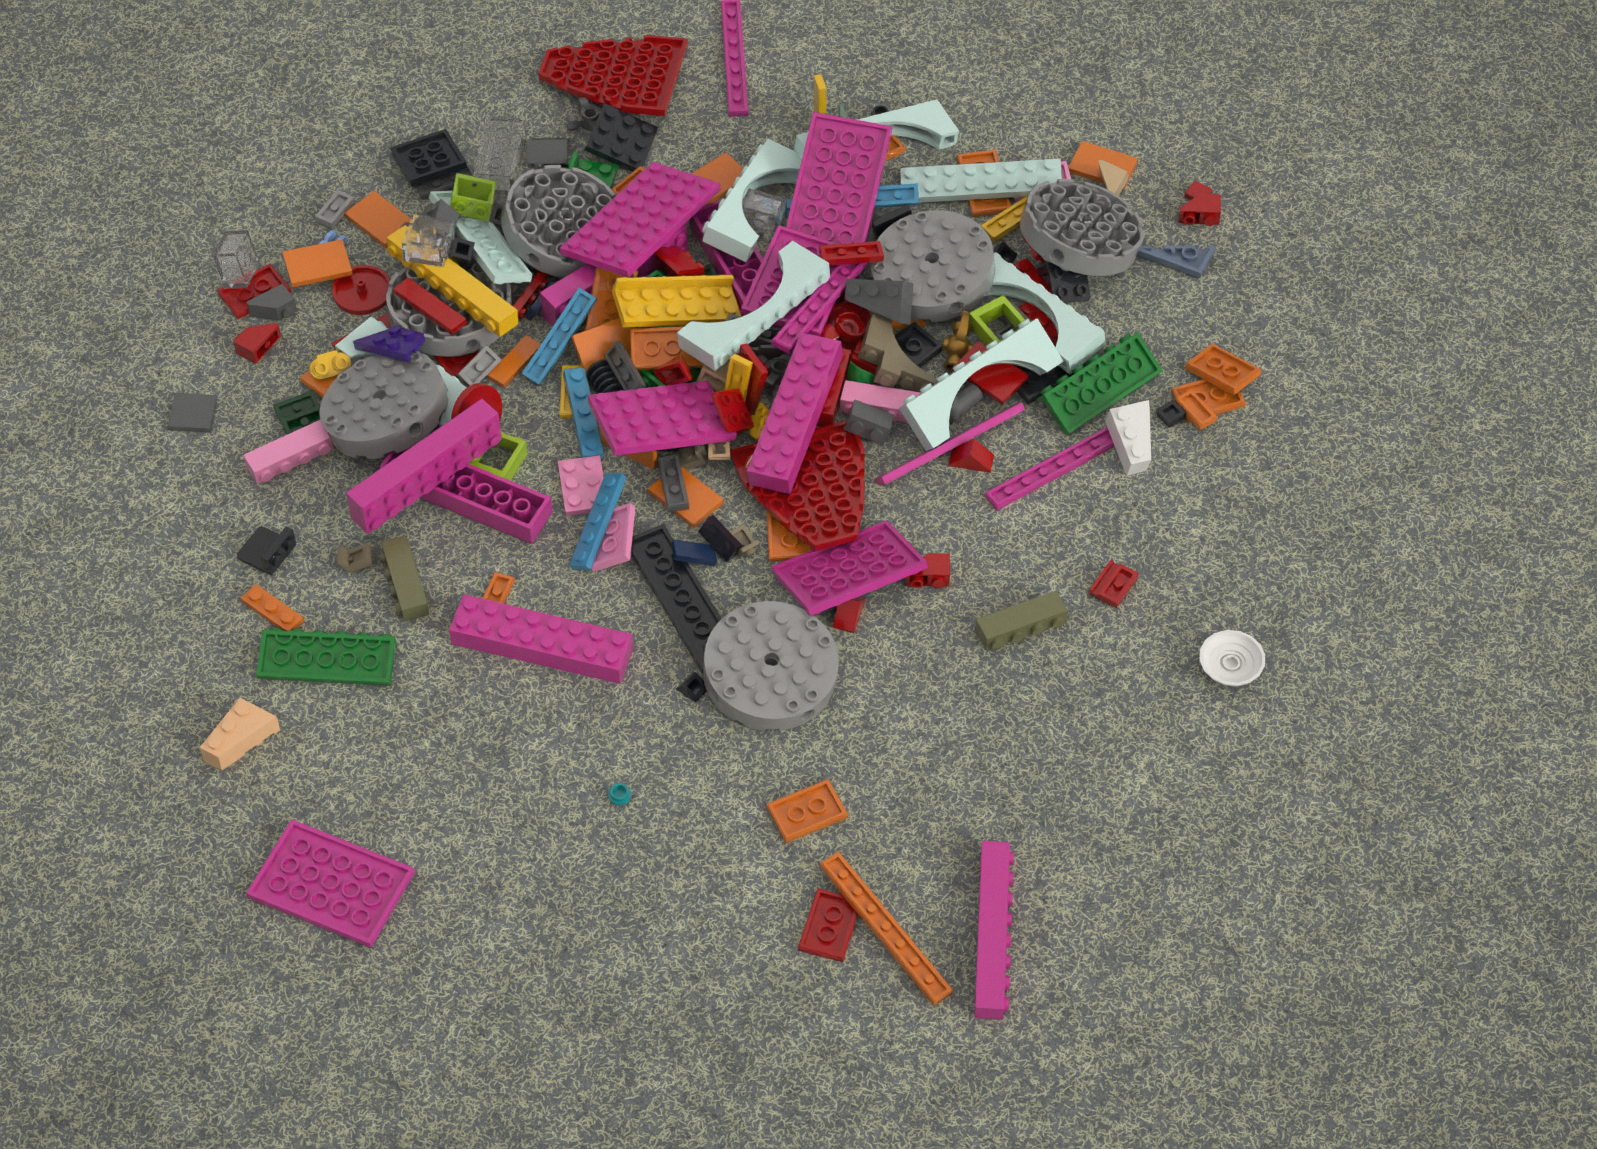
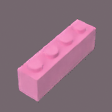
(877, 396)
(288, 452)

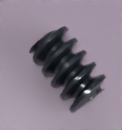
(603, 378)

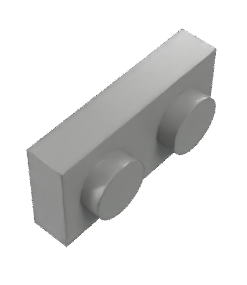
(334, 209)
(479, 366)

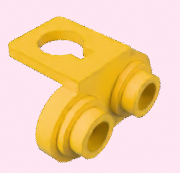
(329, 364)

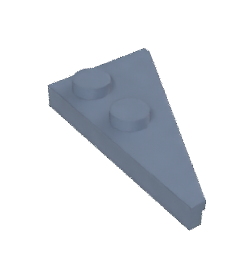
(1181, 258)

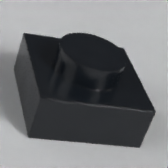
(1171, 413)

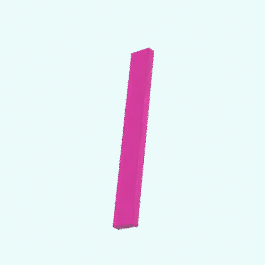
(734, 58)
(816, 306)
(949, 444)
(1050, 469)

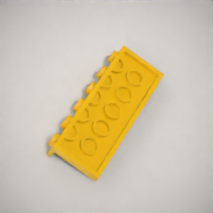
(674, 300)

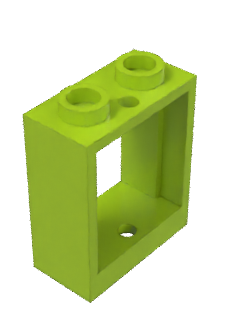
(480, 195)
(990, 312)
(520, 451)

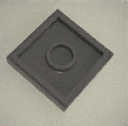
(192, 412)

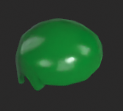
(859, 375)

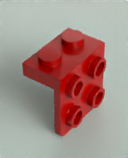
(732, 411)

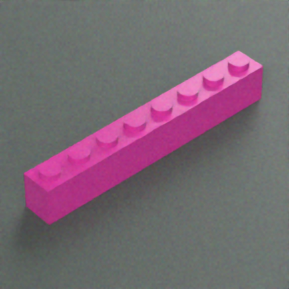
(992, 930)

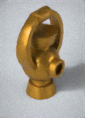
(957, 344)

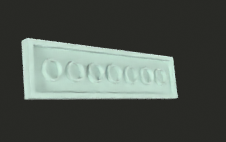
(981, 179)
(490, 247)

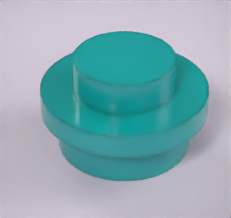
(619, 794)

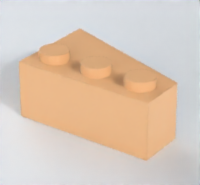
(238, 733)

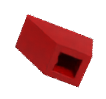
(1201, 210)
(935, 575)

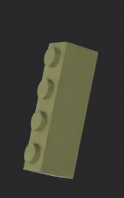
(404, 577)
(1021, 620)

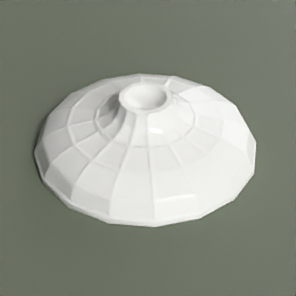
(1232, 658)

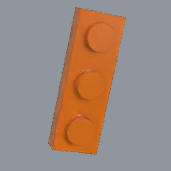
(271, 609)

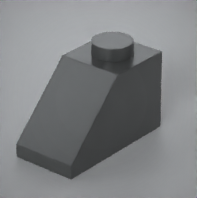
(273, 304)

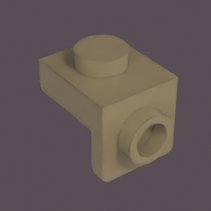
(745, 538)
(355, 558)

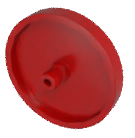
(362, 291)
(473, 394)

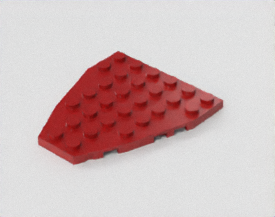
(624, 74)
(827, 492)

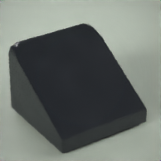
(1005, 252)
(693, 687)

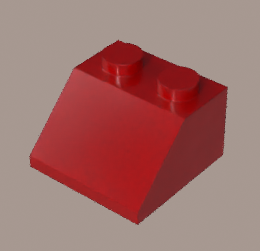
(678, 262)

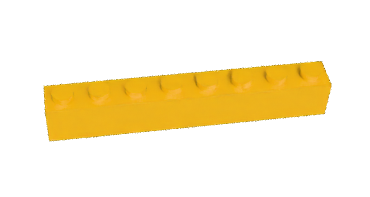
(461, 289)

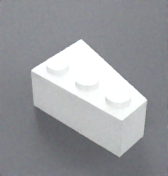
(1131, 435)

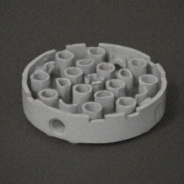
(547, 210)
(1078, 234)
(943, 257)
(438, 341)
(383, 405)
(770, 665)

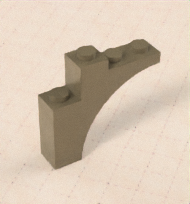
(892, 364)

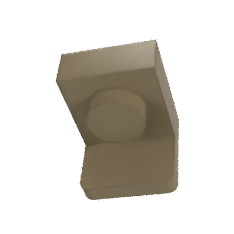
(693, 456)

